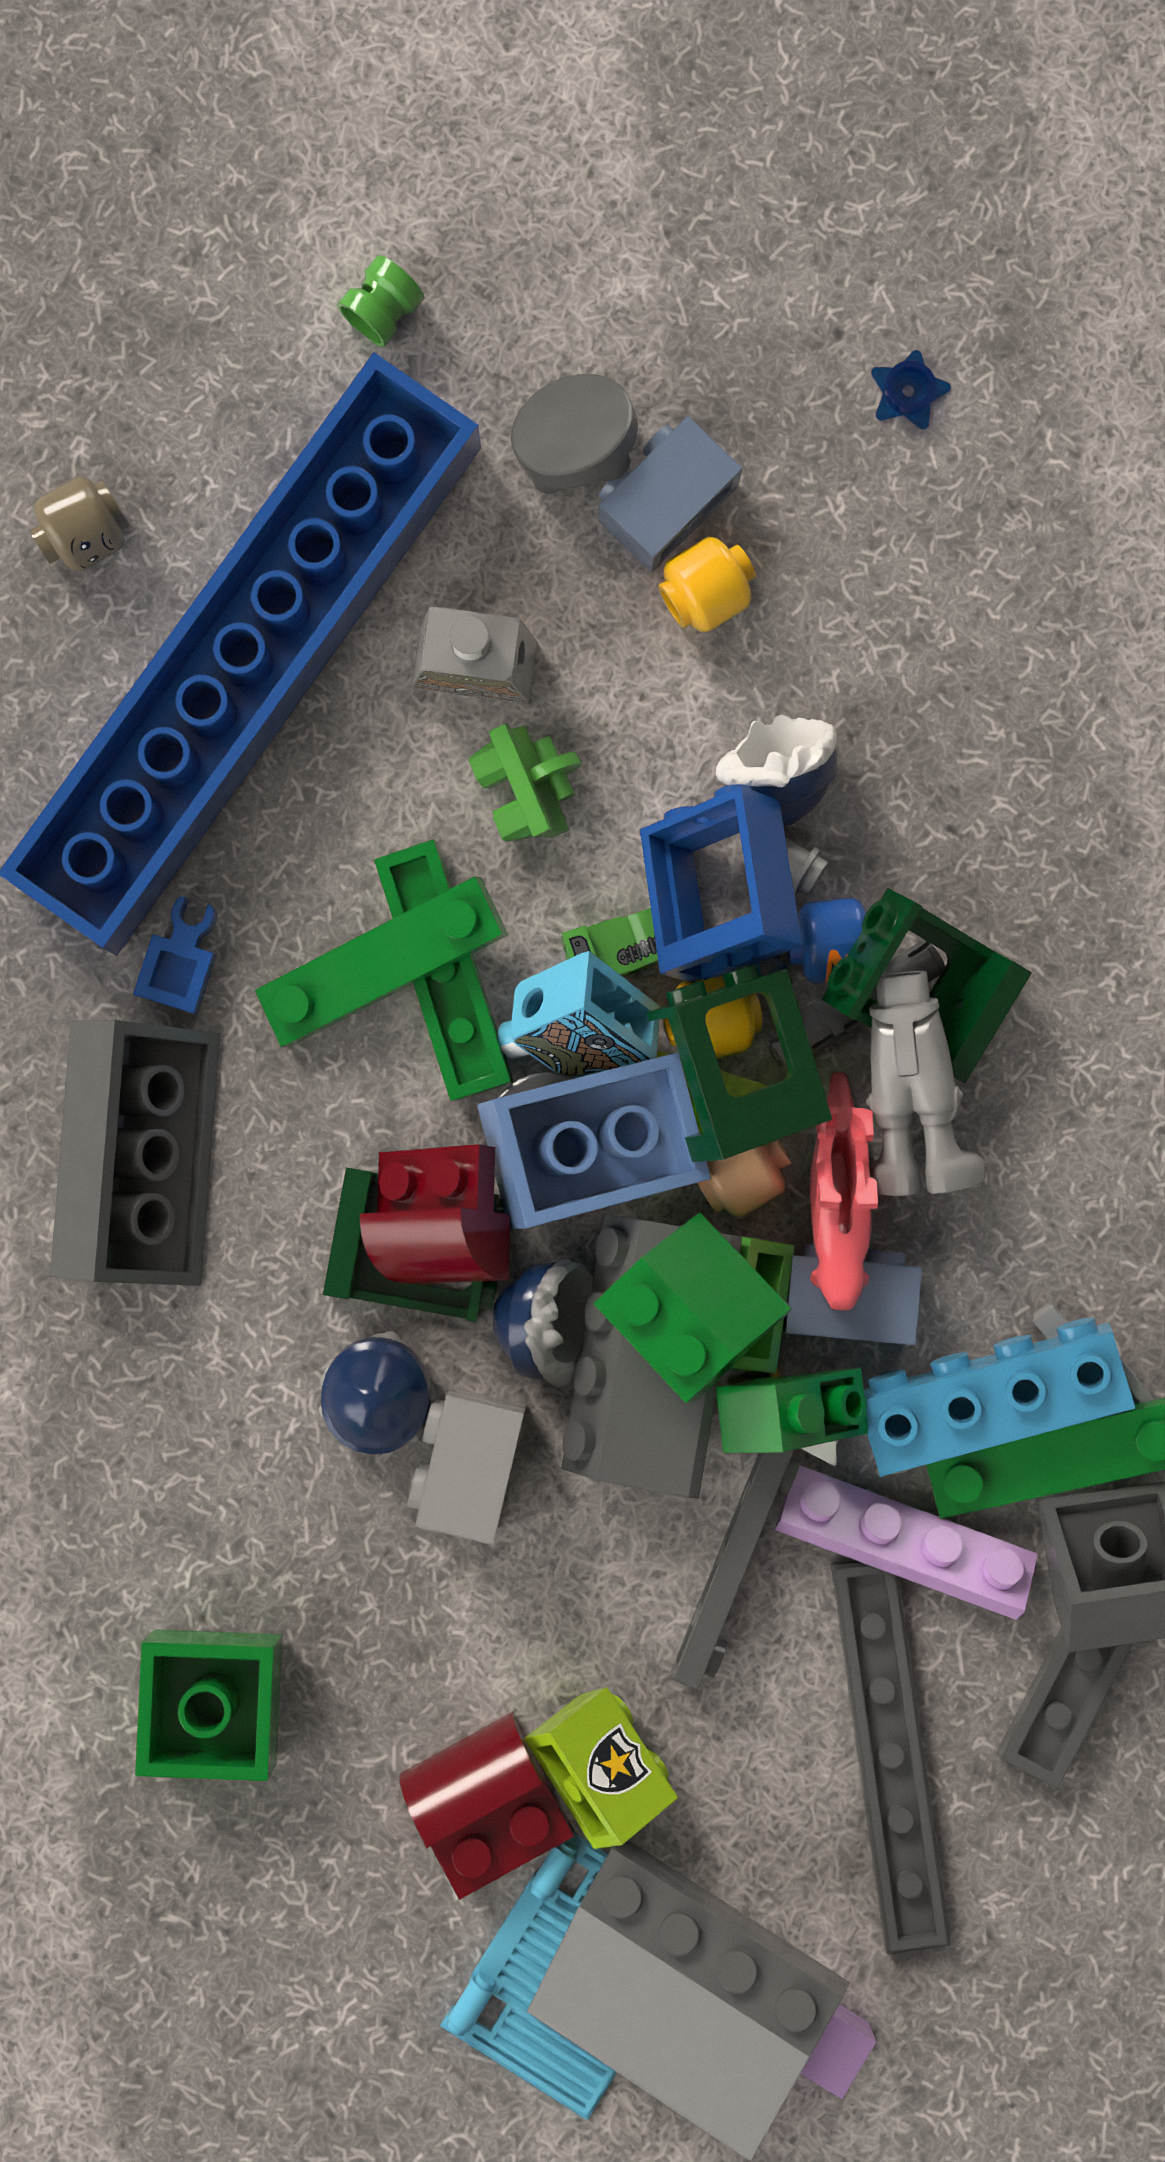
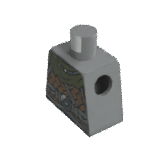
(475, 655)

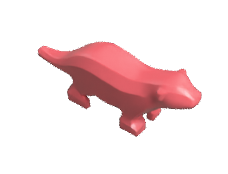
(842, 1197)

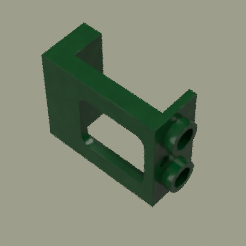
(971, 991)
(764, 1115)
(354, 1276)

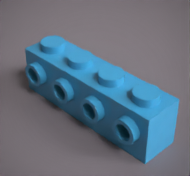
(995, 1397)

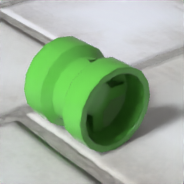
(381, 300)

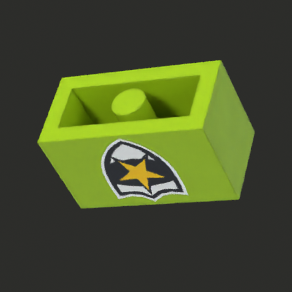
(602, 1767)

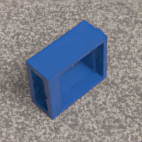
(668, 847)

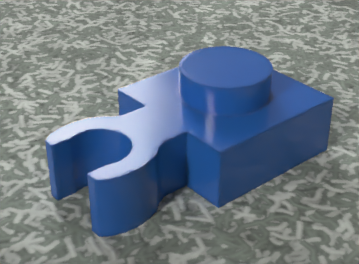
(176, 968)

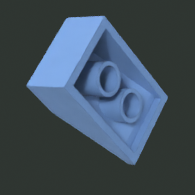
(592, 1141)

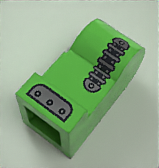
(621, 942)

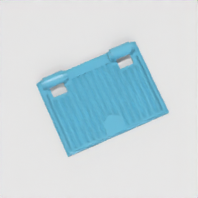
(513, 1972)

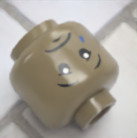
(78, 524)

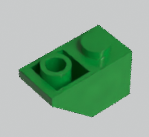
(791, 1411)

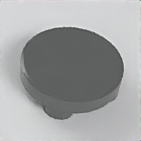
(575, 433)

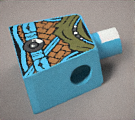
(580, 1019)

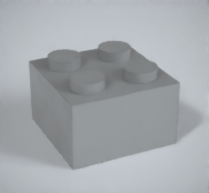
(469, 1464)

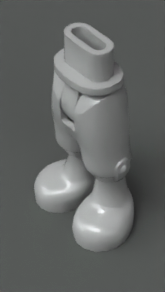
(915, 1076)

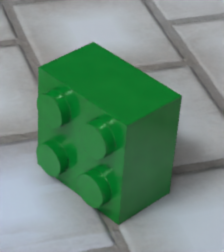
(208, 1705)

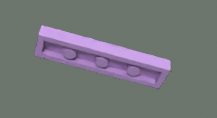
(907, 1542)

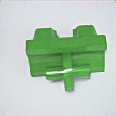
(536, 778)

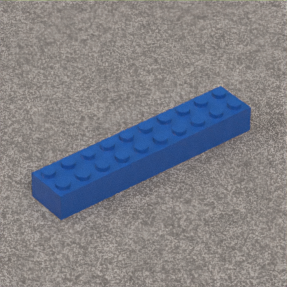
(243, 655)

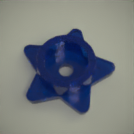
(908, 373)

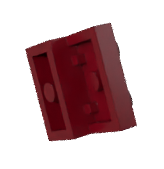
(437, 1217)
(484, 1806)

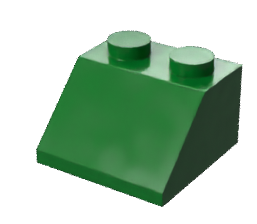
(692, 1307)

